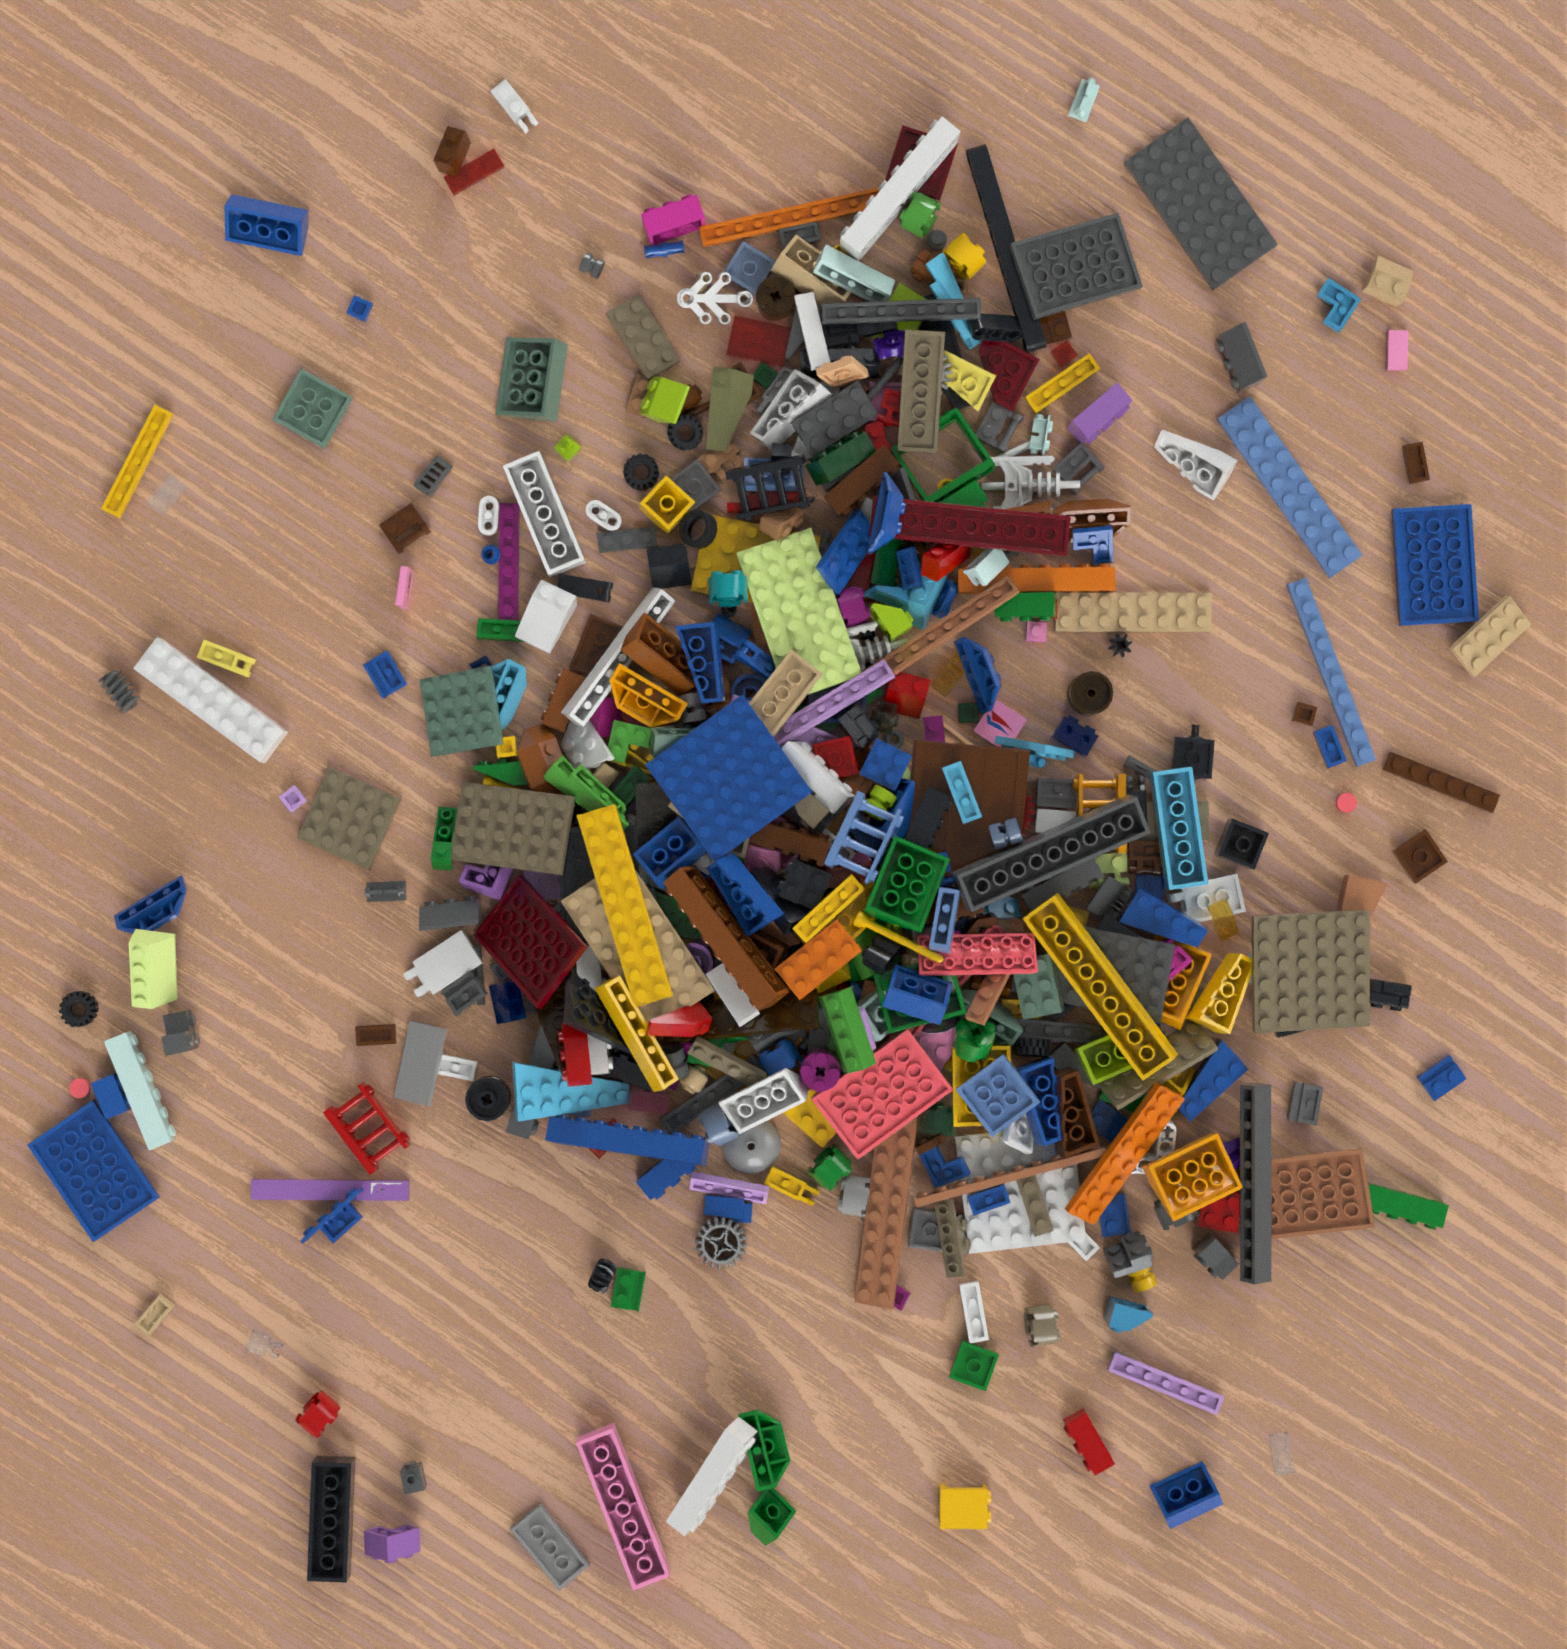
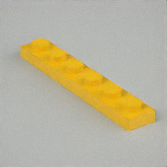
(137, 461)

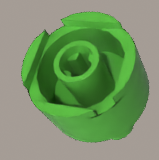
(920, 214)

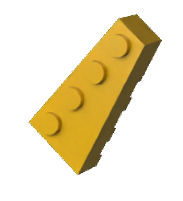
(1223, 994)

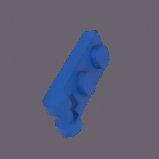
(759, 662)

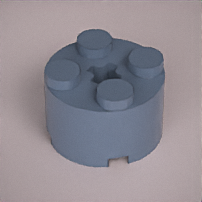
(717, 1125)

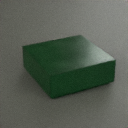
(764, 375)
(968, 713)

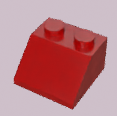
(907, 692)

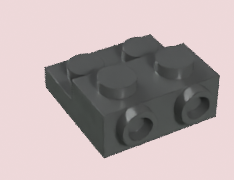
(1129, 1255)

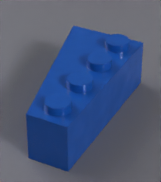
(1161, 918)
(1211, 1080)
(1044, 1117)

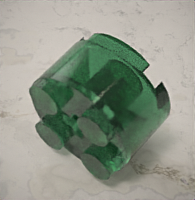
(937, 1120)

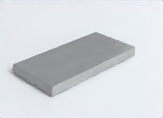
(420, 1063)
(550, 1546)

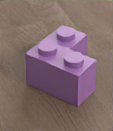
(487, 881)
(392, 1543)

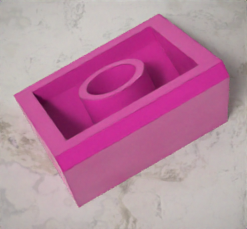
(605, 716)

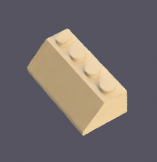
(797, 267)

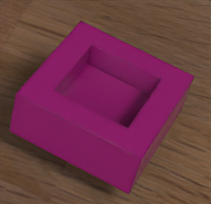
(901, 1297)

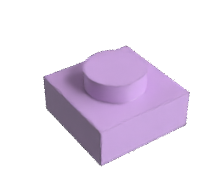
(293, 798)

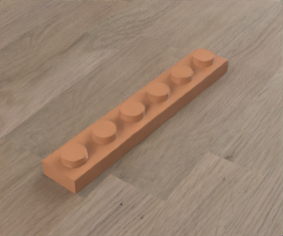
(992, 986)

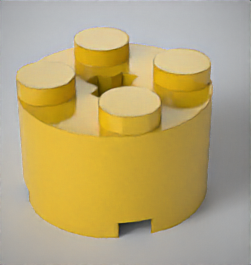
(965, 256)

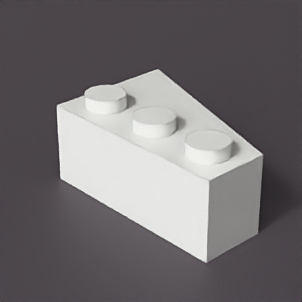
(731, 995)

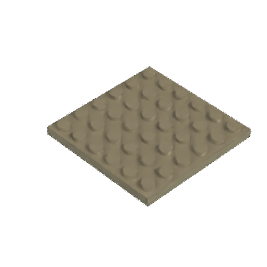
(1310, 971)

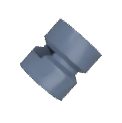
(1005, 833)

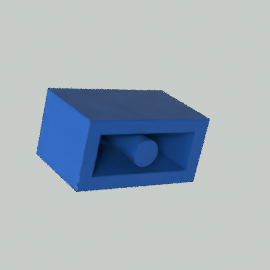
(111, 1096)

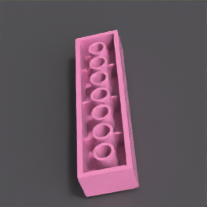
(623, 1506)

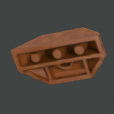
(1095, 514)
(536, 755)

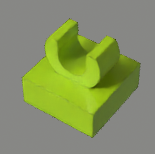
(567, 448)

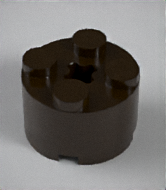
(781, 307)

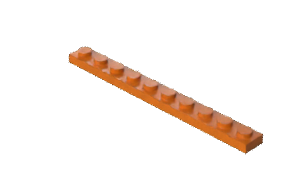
(786, 217)

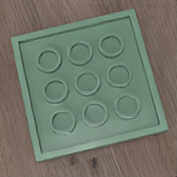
(461, 711)

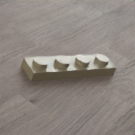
(726, 1062)

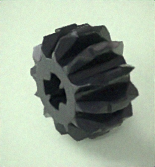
(602, 1275)

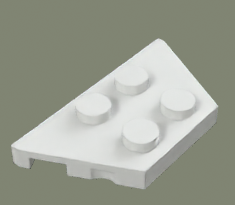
(585, 746)

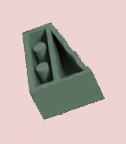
(665, 736)

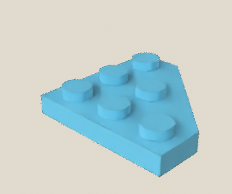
(1035, 748)

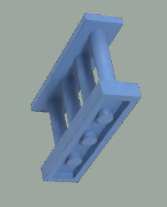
(851, 822)

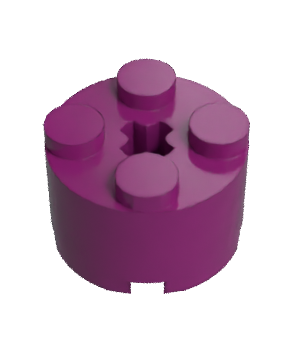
(852, 606)
(818, 1080)

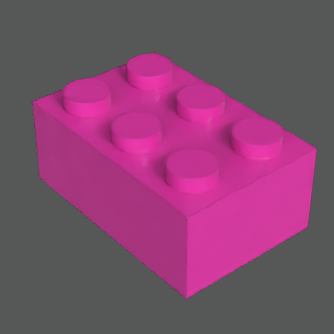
(673, 219)

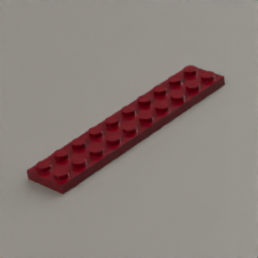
(982, 527)

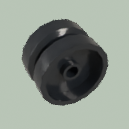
(480, 1106)

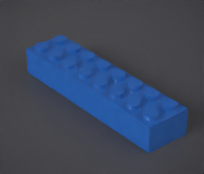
(628, 1141)

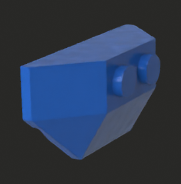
(886, 515)
(980, 673)
(153, 909)

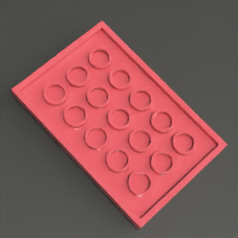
(884, 1097)

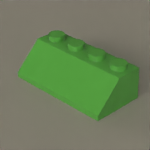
(847, 1030)

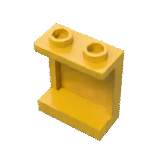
(964, 1507)

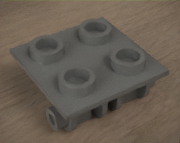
(1110, 898)

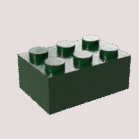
(840, 457)

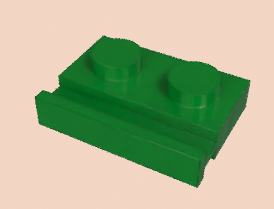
(628, 1289)

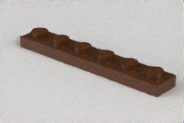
(1441, 782)

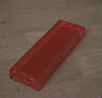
(474, 172)

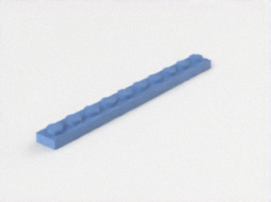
(1331, 672)

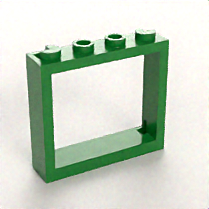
(975, 473)

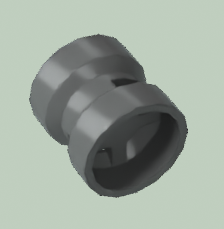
(591, 266)

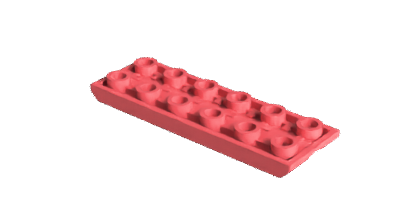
(982, 955)

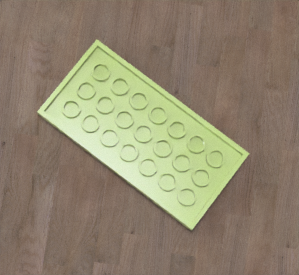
(799, 607)

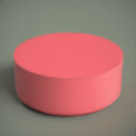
(1346, 802)
(80, 1087)

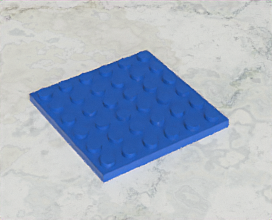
(728, 778)

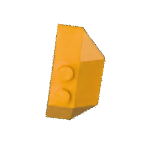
(644, 699)

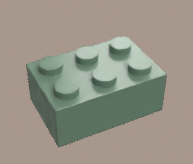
(1041, 991)

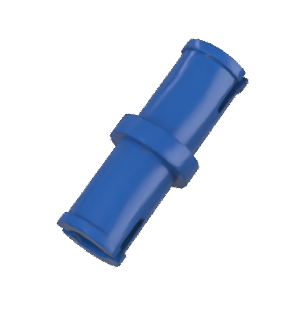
(664, 249)

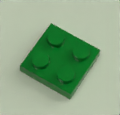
(973, 1365)

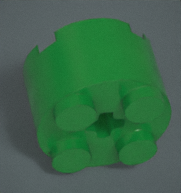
(973, 1040)
(830, 1167)

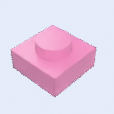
(1036, 632)

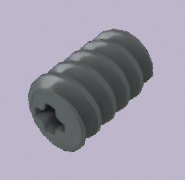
(119, 691)

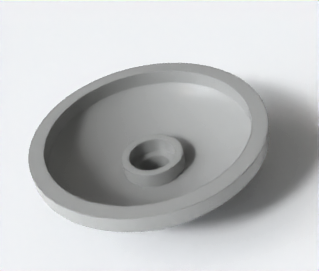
(760, 1158)

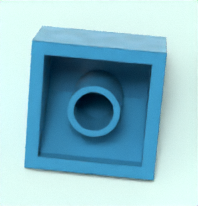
(1125, 1315)

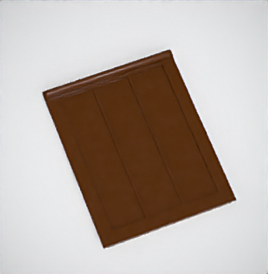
(999, 786)

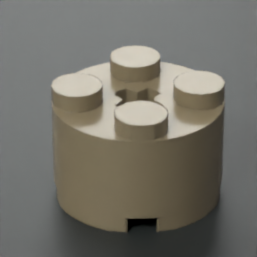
(1041, 1325)

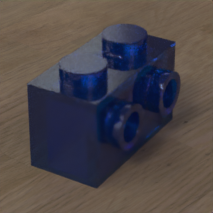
(1074, 735)
(507, 1002)

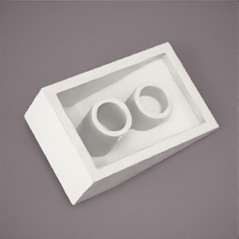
(546, 616)

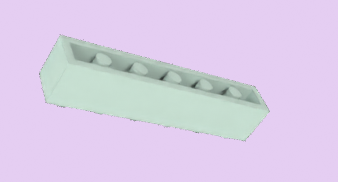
(140, 1090)

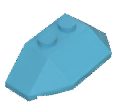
(923, 599)
(509, 686)

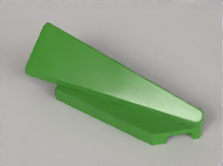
(584, 786)

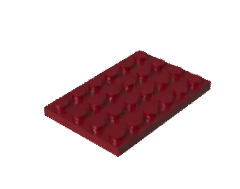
(530, 941)

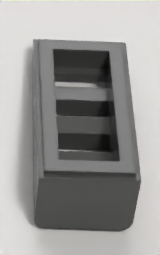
(423, 477)

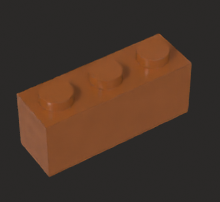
(566, 687)

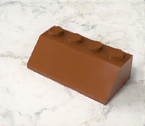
(659, 654)

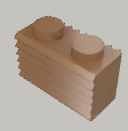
(781, 522)

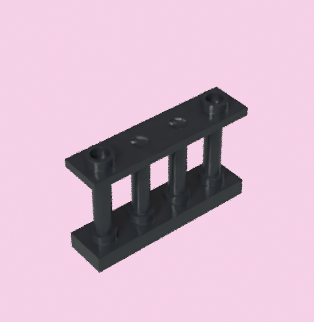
(757, 470)

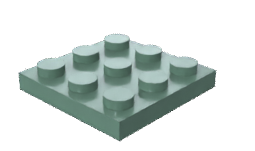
(312, 408)

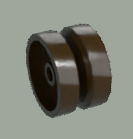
(1098, 685)

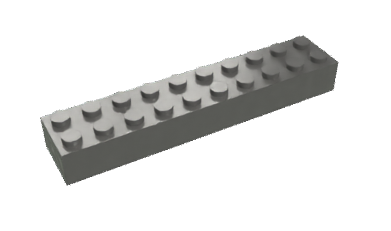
(1050, 852)

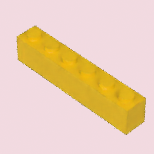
(633, 1031)

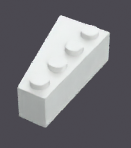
(792, 401)
(818, 777)

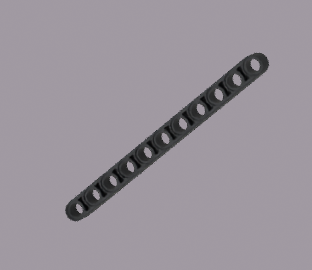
(1002, 237)

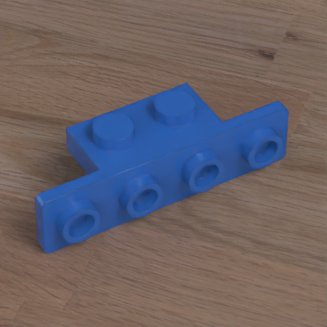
(339, 1221)

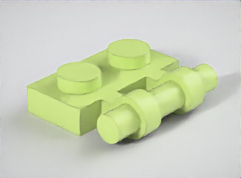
(1114, 864)

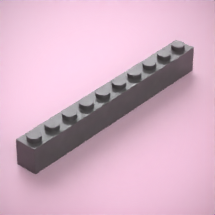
(1256, 1183)

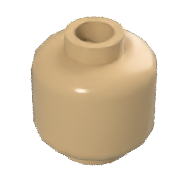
(694, 1080)

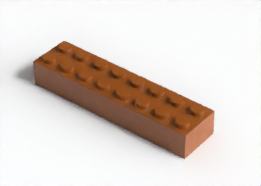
(725, 937)

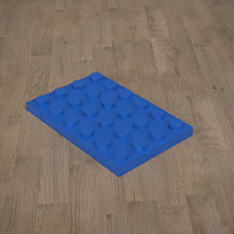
(1435, 565)
(93, 1171)

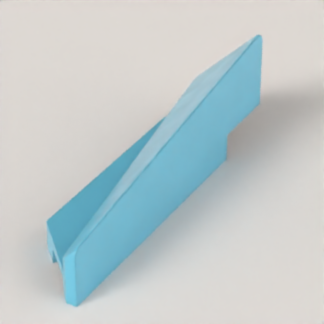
(947, 288)

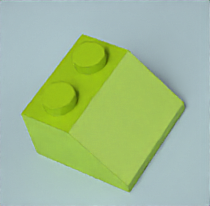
(663, 400)

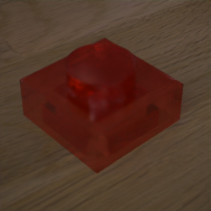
(1064, 354)

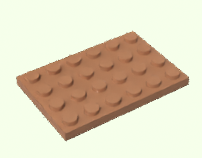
(1320, 1194)

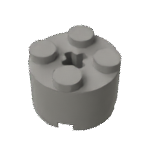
(855, 1195)

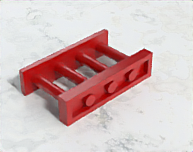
(347, 1131)

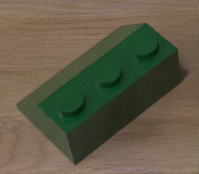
(886, 564)

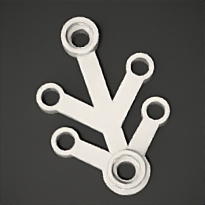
(711, 297)

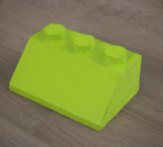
(891, 620)
(1101, 1059)

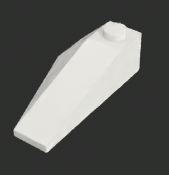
(1199, 463)

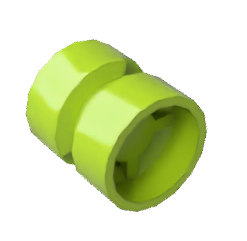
(882, 799)

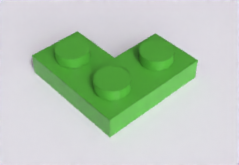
(625, 734)

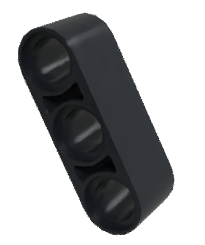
(995, 328)

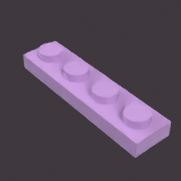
(728, 1187)

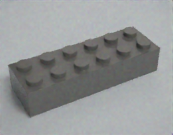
(540, 1057)

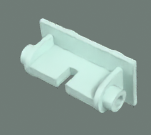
(1084, 99)
(1040, 442)

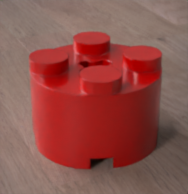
(317, 1413)

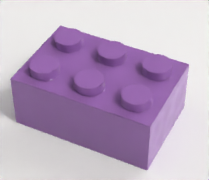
(1100, 415)

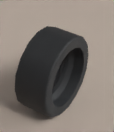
(686, 526)

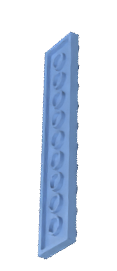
(1289, 487)

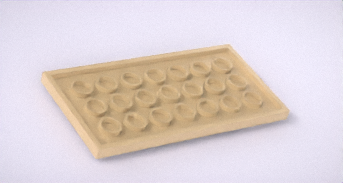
(684, 974)

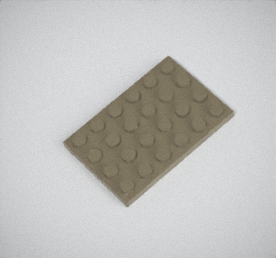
(512, 828)

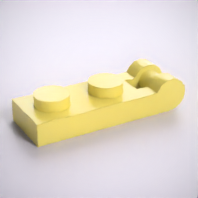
(225, 658)

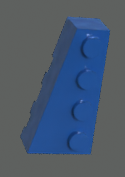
(704, 659)
(743, 894)

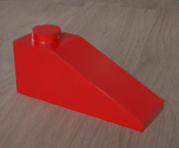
(681, 1022)

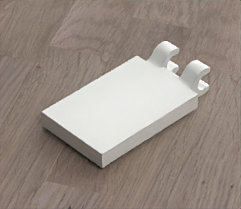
(1197, 898)
(444, 964)

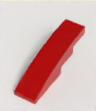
(754, 502)

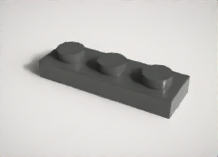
(627, 539)

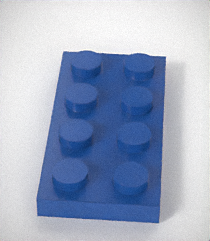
(845, 552)

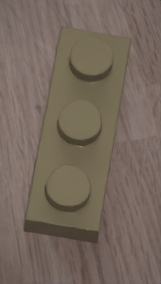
(1034, 1205)

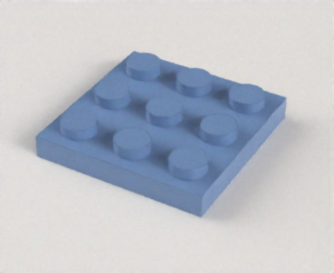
(997, 1095)

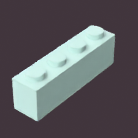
(853, 275)

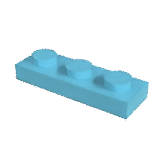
(962, 792)

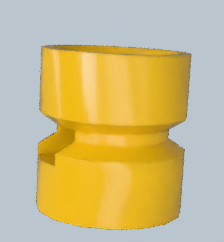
(1142, 1280)

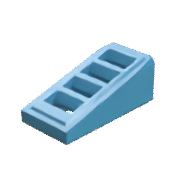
(888, 595)

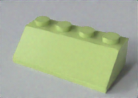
(152, 968)

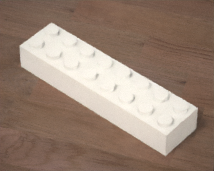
(896, 193)
(210, 700)

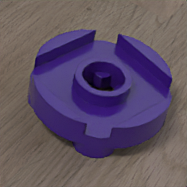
(890, 345)

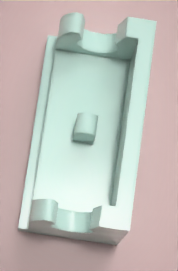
(986, 566)

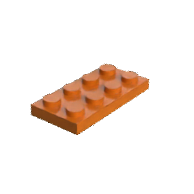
(818, 959)

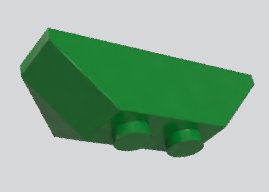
(769, 1452)

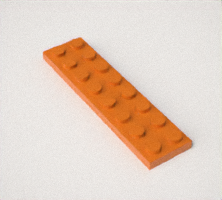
(1124, 1153)

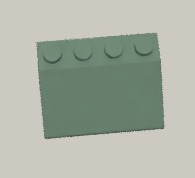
(531, 378)

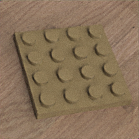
(349, 818)

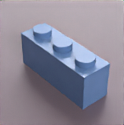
(944, 920)

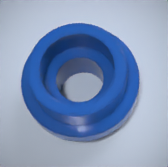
(486, 554)

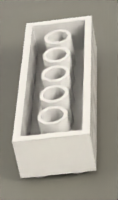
(544, 514)
(712, 1476)

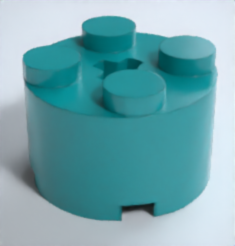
(727, 589)

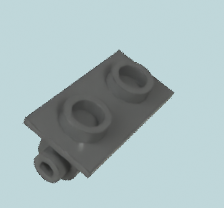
(385, 891)

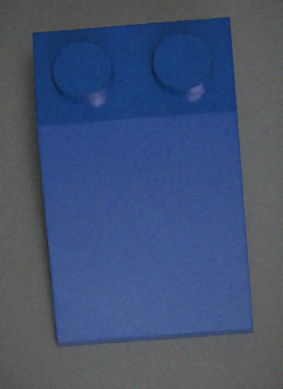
(904, 802)

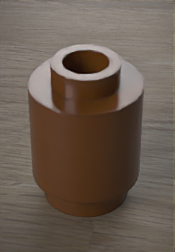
(692, 398)

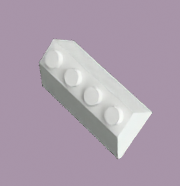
(764, 1100)

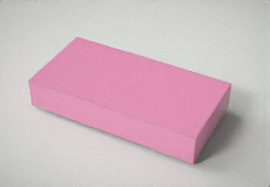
(1397, 350)

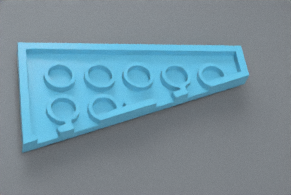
(544, 1093)

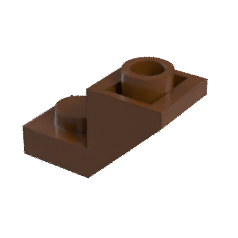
(983, 921)

